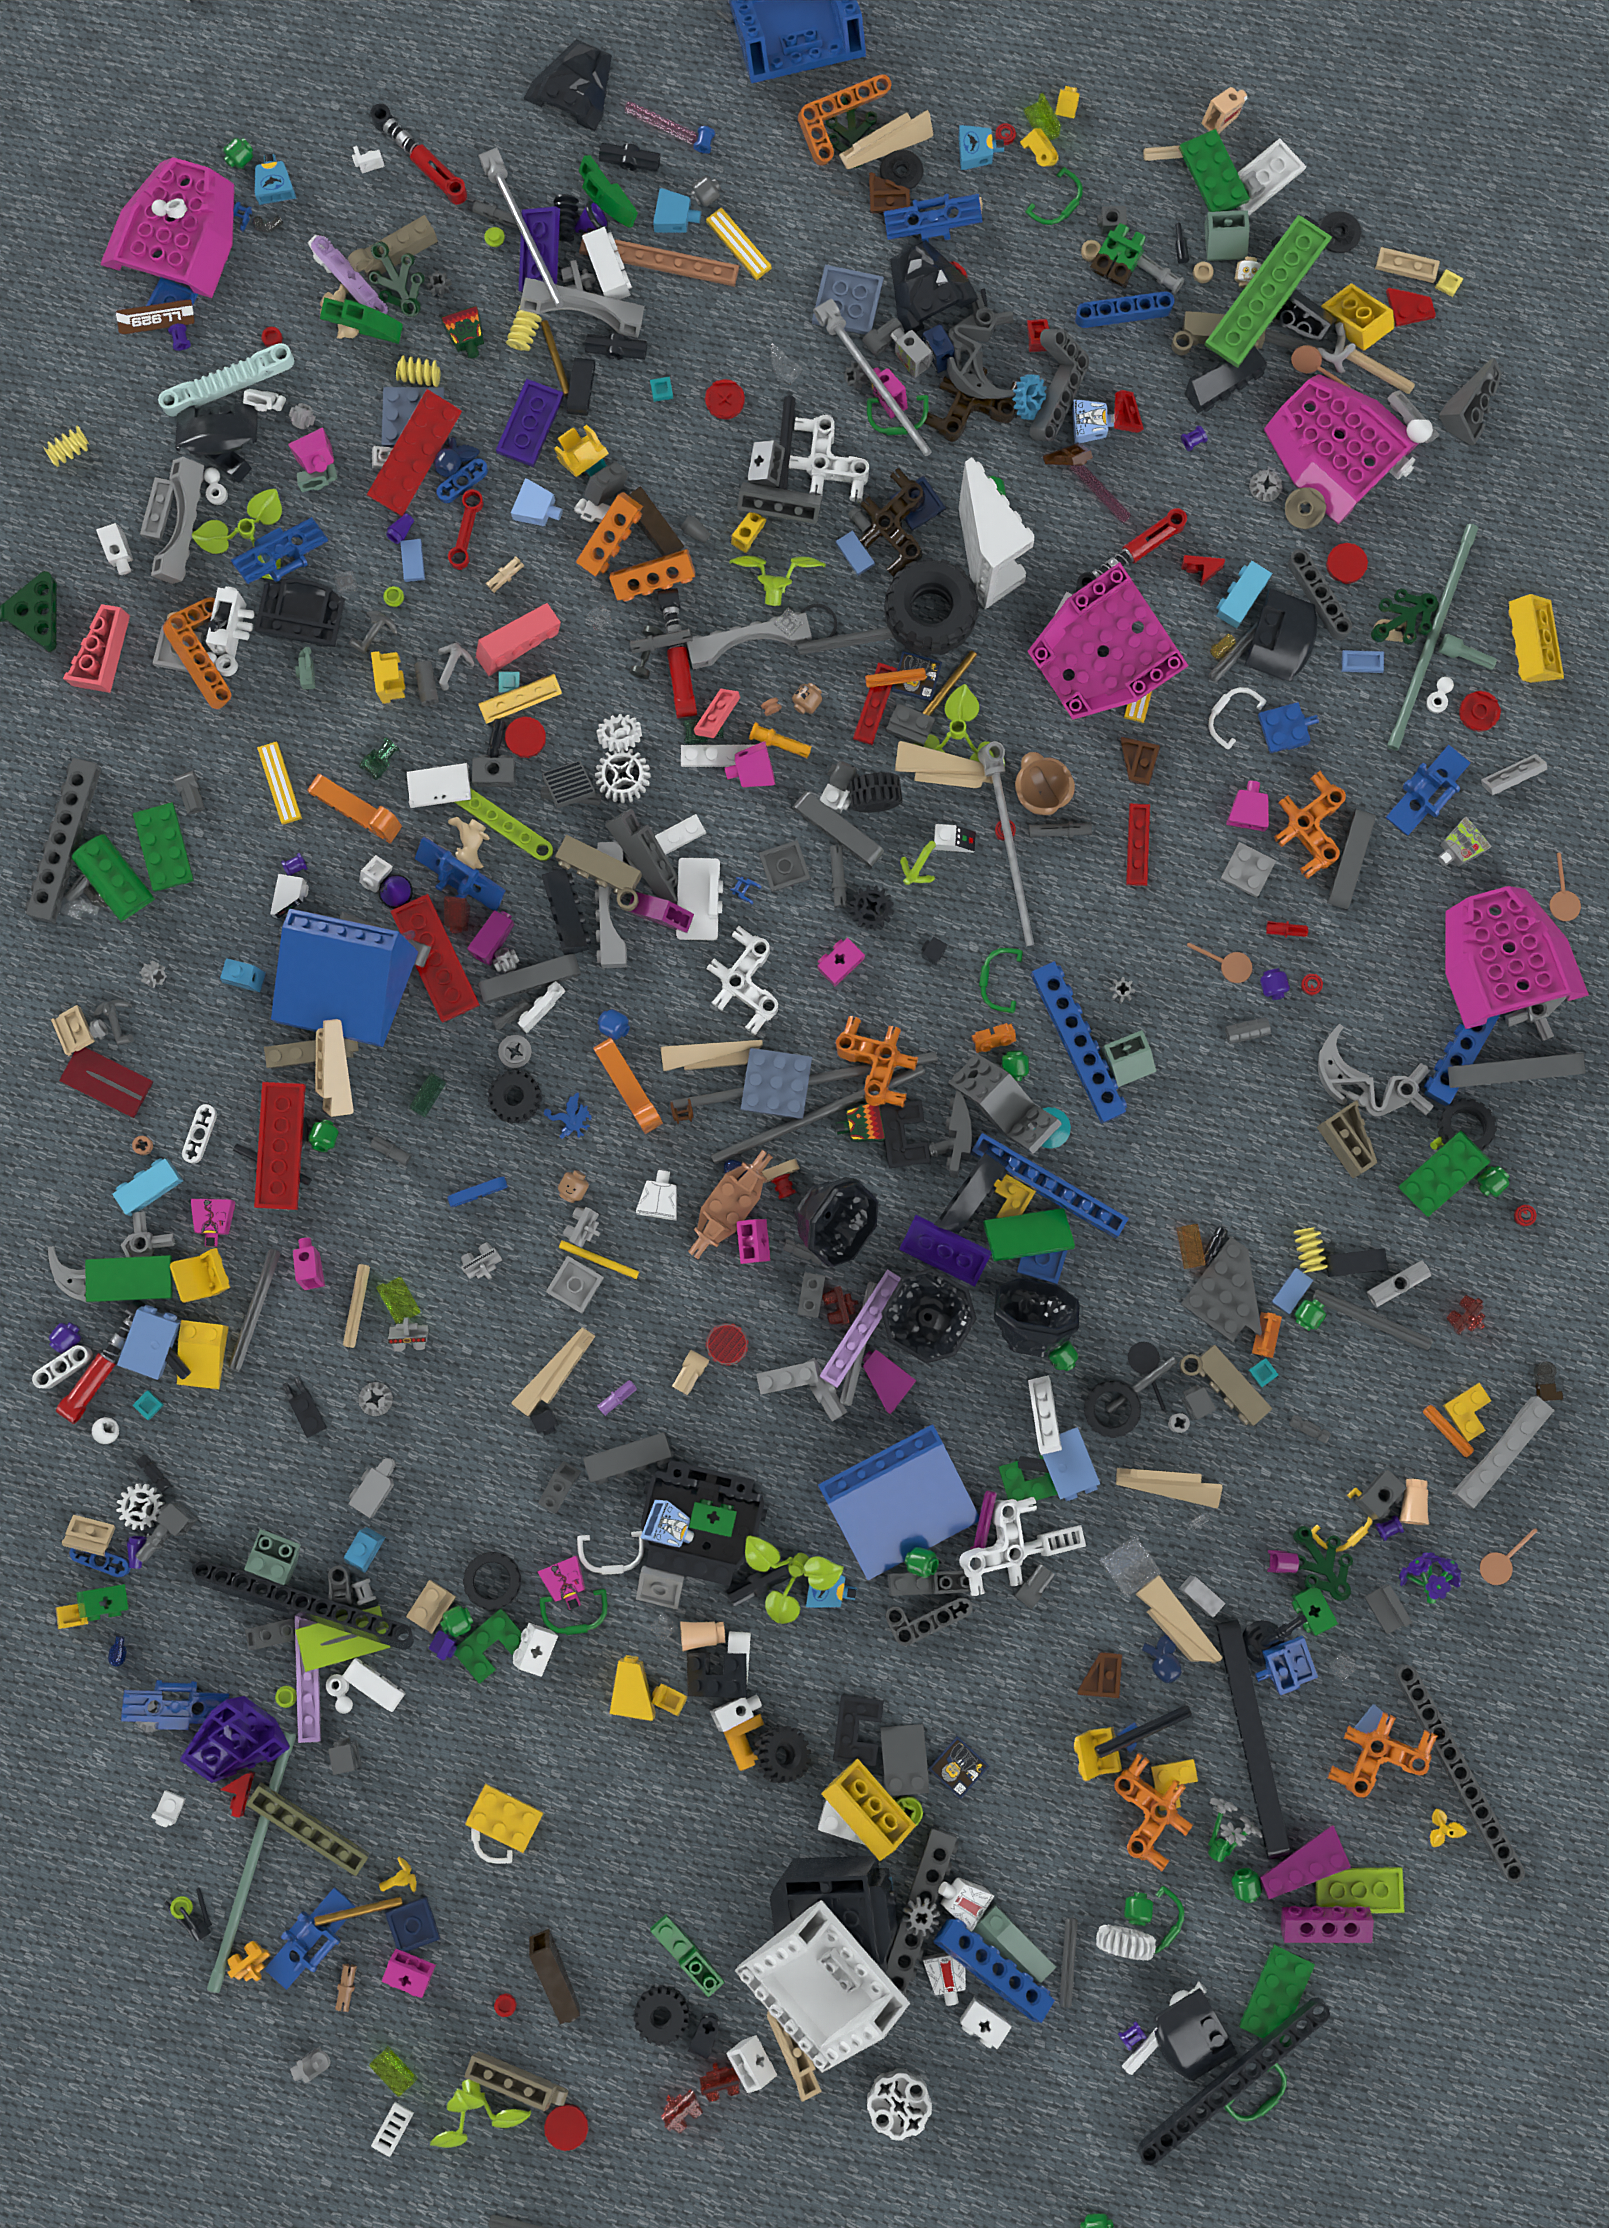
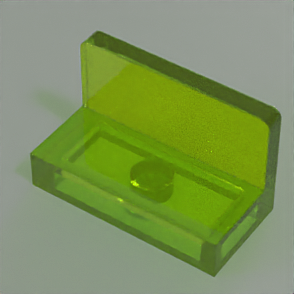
(1042, 116)
(398, 1300)
(393, 2071)

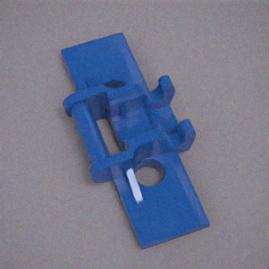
(933, 222)
(276, 545)
(1424, 785)
(458, 875)
(170, 1713)
(304, 1936)

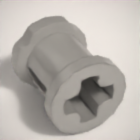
(1252, 185)
(1185, 1425)
(363, 1591)

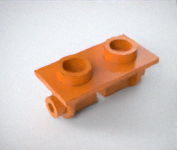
(1003, 1036)
(1266, 1342)

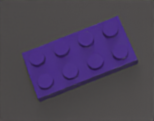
(544, 229)
(530, 422)
(945, 1250)

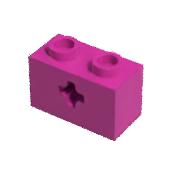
(852, 958)
(753, 1241)
(408, 1973)

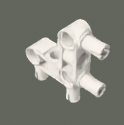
(835, 467)
(744, 969)
(997, 1556)

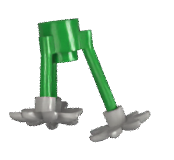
(1221, 1848)

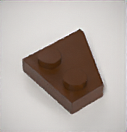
(1071, 455)
(1139, 760)

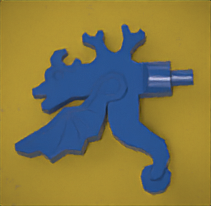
(572, 1121)

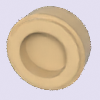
(1090, 250)
(1203, 272)

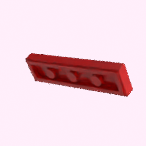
(873, 709)
(1138, 844)

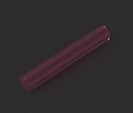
(661, 122)
(1101, 492)

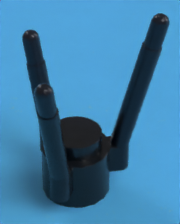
(198, 1928)

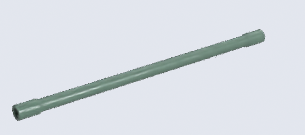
(1399, 730)
(219, 1970)

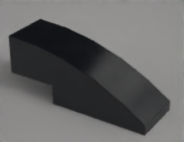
(231, 464)

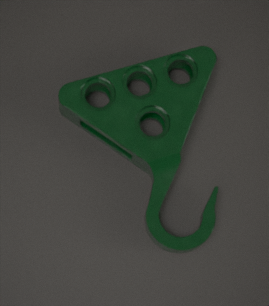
(34, 622)

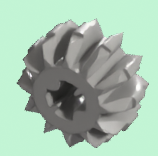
(920, 1924)

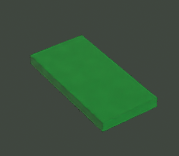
(1029, 1234)
(128, 1278)

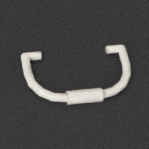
(1221, 704)
(613, 1569)
(475, 1837)

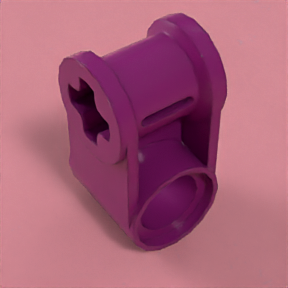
(1283, 1562)

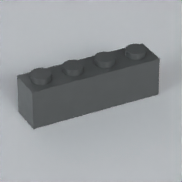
(779, 502)
(628, 1457)

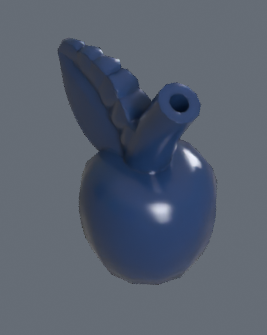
(449, 459)
(1166, 1664)

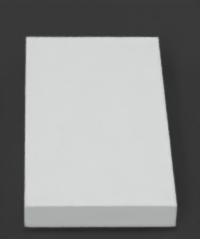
(1274, 170)

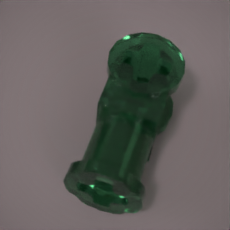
(695, 739)
(379, 759)

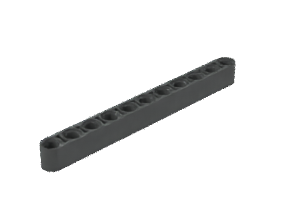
(1466, 1780)

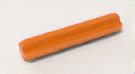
(895, 677)
(1448, 1430)

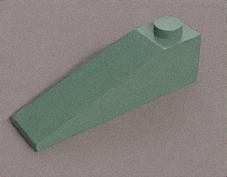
(1012, 1943)

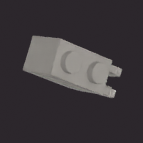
(373, 1489)

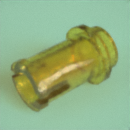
(1218, 650)

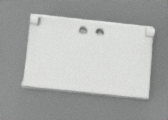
(444, 783)

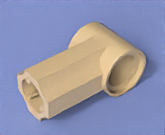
(692, 1368)

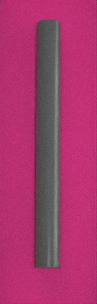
(1143, 1383)

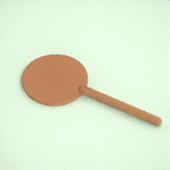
(1308, 360)
(1564, 904)
(1235, 966)
(1497, 1567)

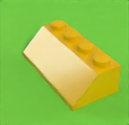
(1535, 639)
(868, 1810)

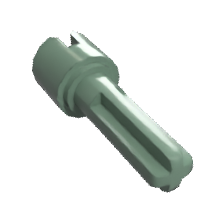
(1455, 647)

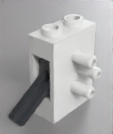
(228, 622)

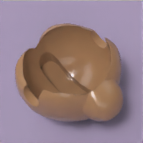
(1046, 776)

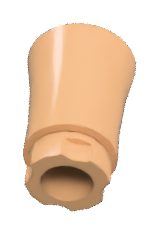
(1415, 1503)
(701, 1634)

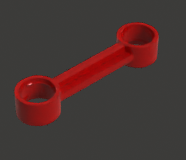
(465, 529)

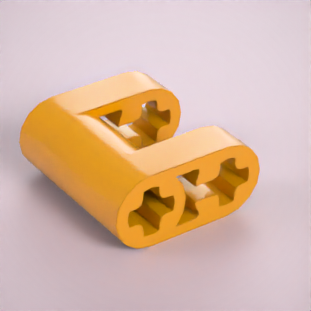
(739, 1744)

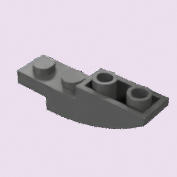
(961, 1133)
(939, 1583)

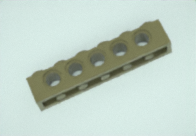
(308, 1829)

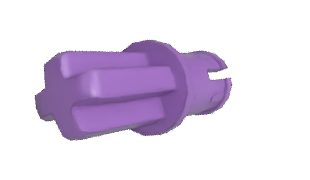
(617, 1397)

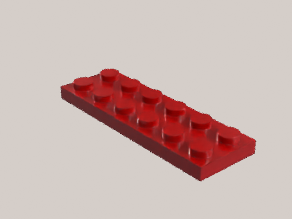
(414, 452)
(442, 972)
(280, 1145)

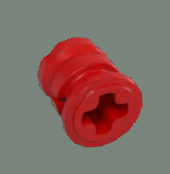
(783, 1186)

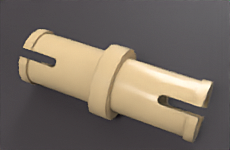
(504, 574)

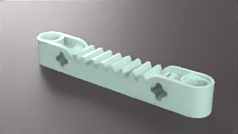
(227, 380)

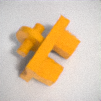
(251, 1965)

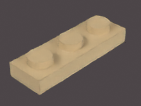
(1407, 265)

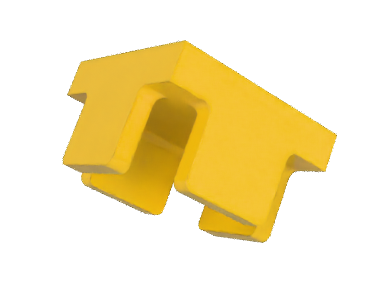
(579, 453)
(387, 677)

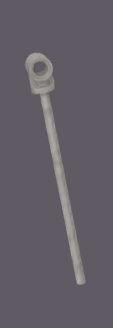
(497, 173)
(829, 315)
(994, 767)

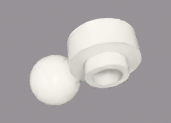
(174, 208)
(212, 477)
(222, 662)
(1444, 686)
(343, 1703)

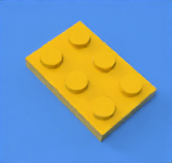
(504, 1818)

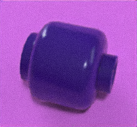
(1274, 984)
(64, 1337)

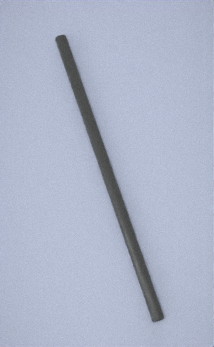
(813, 1079)

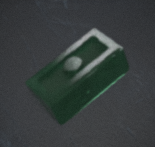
(427, 1095)

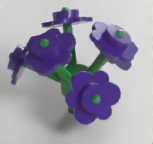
(1434, 1586)

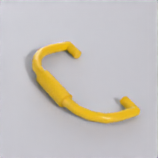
(1354, 1539)

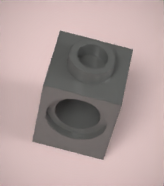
(1117, 213)

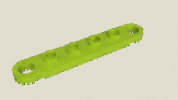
(505, 825)

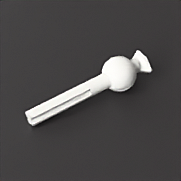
(1150, 2043)

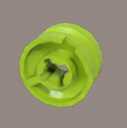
(912, 1804)

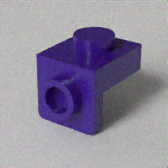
(443, 1645)

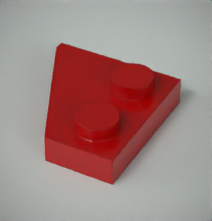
(1126, 412)

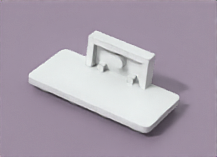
(699, 894)

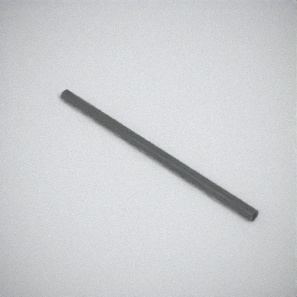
(810, 1117)

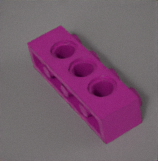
(1327, 1924)

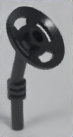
(1266, 1640)

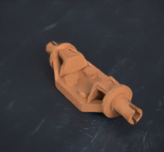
(729, 1203)

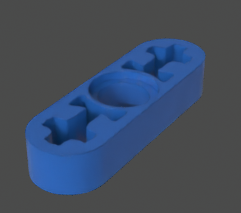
(462, 473)
(472, 1193)
(112, 1570)

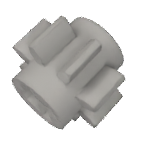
(302, 416)
(505, 960)
(153, 974)
(1117, 993)

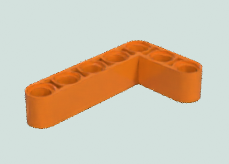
(837, 108)
(196, 651)
(379, 821)
(628, 1085)

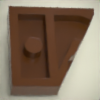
(886, 195)
(1103, 1677)

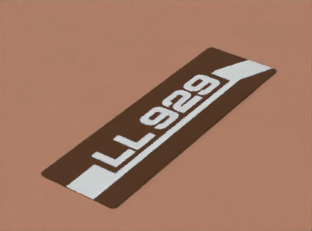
(155, 316)

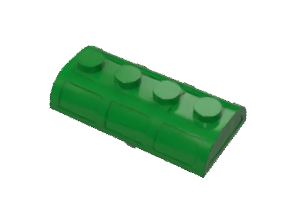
(112, 877)

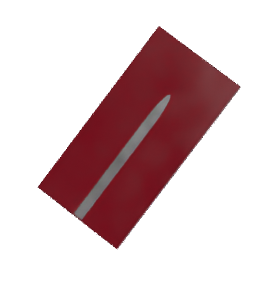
(106, 1081)

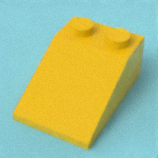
(1361, 314)
(202, 1351)

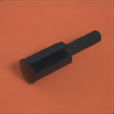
(1181, 246)

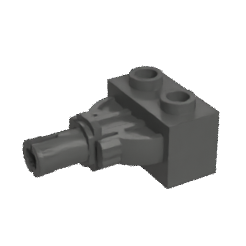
(174, 1520)

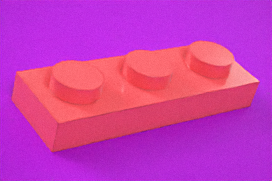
(717, 713)

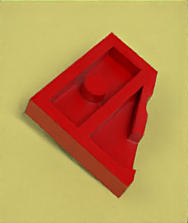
(1409, 307)

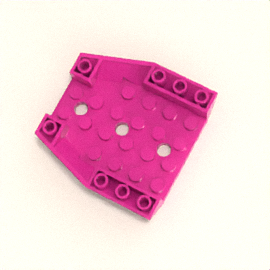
(192, 245)
(1331, 464)
(1098, 617)
(1486, 976)

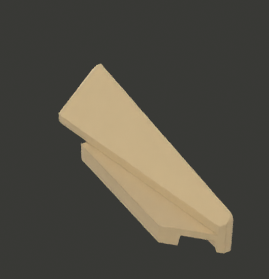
(889, 138)
(939, 767)
(707, 1055)
(332, 1070)
(554, 1374)
(1171, 1484)
(1177, 1622)
(797, 2060)

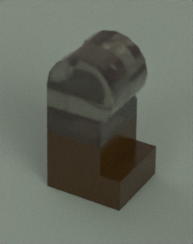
(1545, 1381)

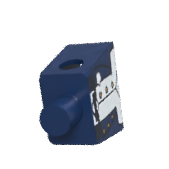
(940, 345)

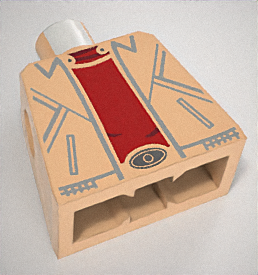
(1228, 104)

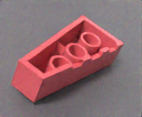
(516, 638)
(100, 651)

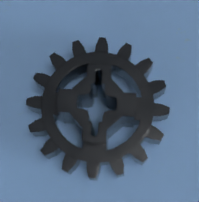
(878, 903)

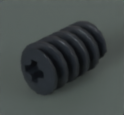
(568, 207)

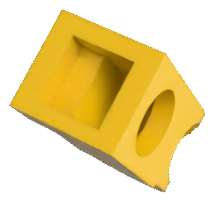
(1041, 147)
(747, 531)

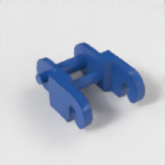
(245, 217)
(748, 883)

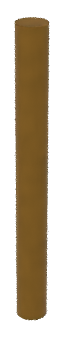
(555, 357)
(950, 683)
(357, 1911)

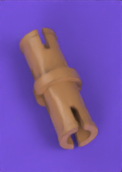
(345, 1987)

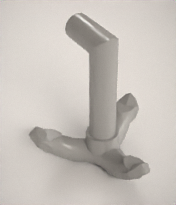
(1339, 355)
(456, 650)

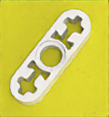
(200, 1150)

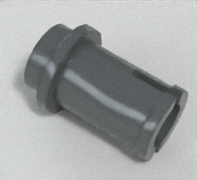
(860, 519)
(939, 1148)

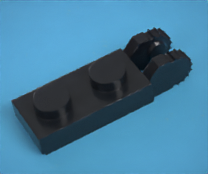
(305, 1409)

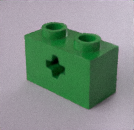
(723, 1526)
(90, 1607)
(1323, 1616)

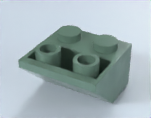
(1227, 235)
(1129, 1058)
(273, 1557)

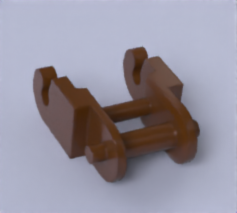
(675, 1113)

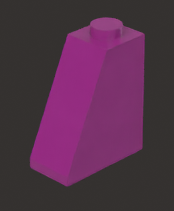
(662, 912)
(491, 937)
(887, 1379)

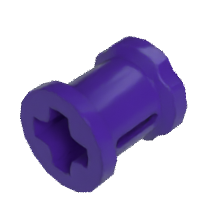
(179, 337)
(1194, 438)
(294, 865)
(1389, 1528)
(1132, 2041)

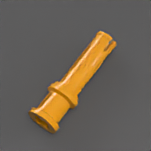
(772, 738)

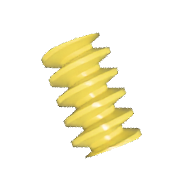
(522, 329)
(418, 372)
(67, 446)
(1310, 1250)

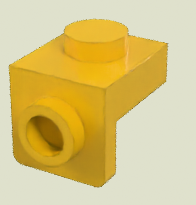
(1067, 102)
(69, 1616)
(668, 1699)

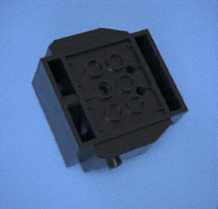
(725, 1552)
(851, 1889)

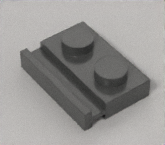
(910, 725)

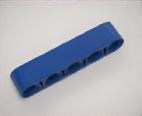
(1131, 303)

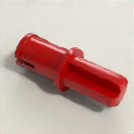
(1286, 929)

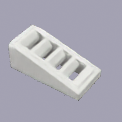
(1063, 1548)
(382, 2147)

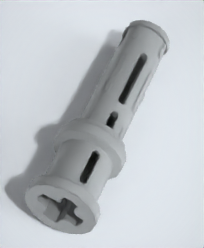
(1163, 275)

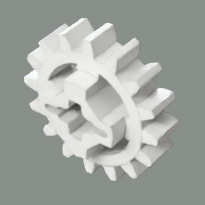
(619, 733)
(135, 1499)

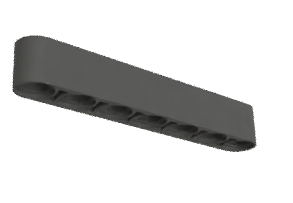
(1516, 1070)

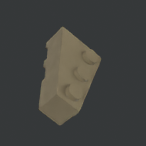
(1349, 1140)

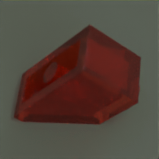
(456, 914)

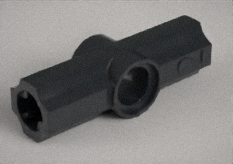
(629, 157)
(616, 346)
(757, 1584)

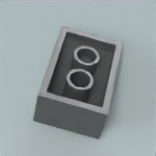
(904, 1759)

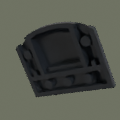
(216, 428)
(300, 612)
(1283, 636)
(1192, 2036)

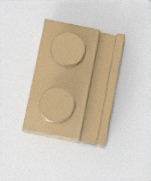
(72, 1030)
(88, 1535)
(430, 1606)

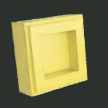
(1449, 283)

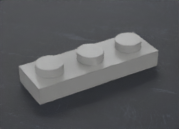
(1401, 404)
(157, 509)
(1514, 774)
(788, 1377)

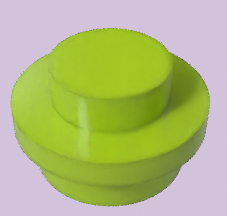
(494, 237)
(393, 596)
(286, 1696)
(178, 1902)

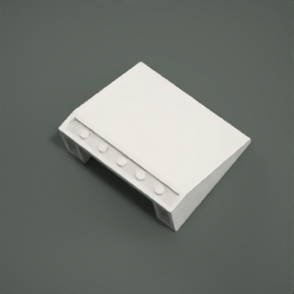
(991, 536)
(823, 1988)

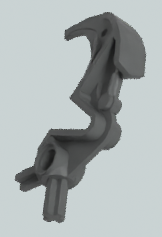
(979, 328)

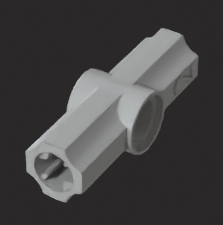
(1410, 1278)
(827, 1397)

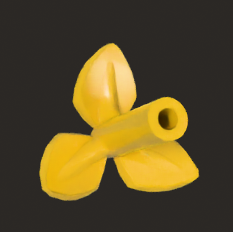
(1452, 1830)
(402, 1878)

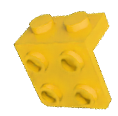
(200, 1276)
(1089, 1763)

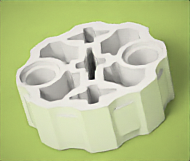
(878, 2105)

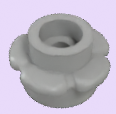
(98, 1029)

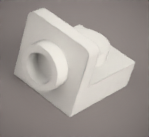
(369, 161)
(1402, 468)
(835, 798)
(374, 873)
(168, 1809)

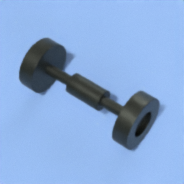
(640, 671)

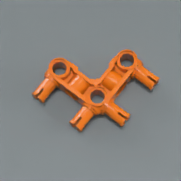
(1312, 836)
(870, 1052)
(1392, 1751)
(1148, 1800)

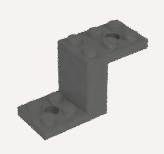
(1004, 1103)

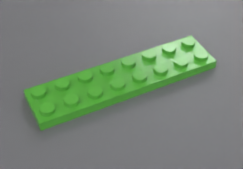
(1268, 291)

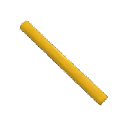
(599, 1259)

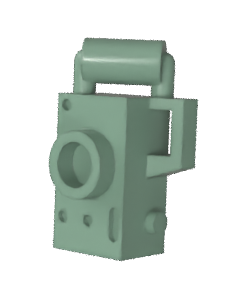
(316, 480)
(305, 670)

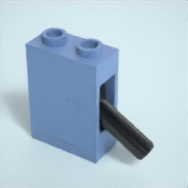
(151, 1344)
(1069, 1468)

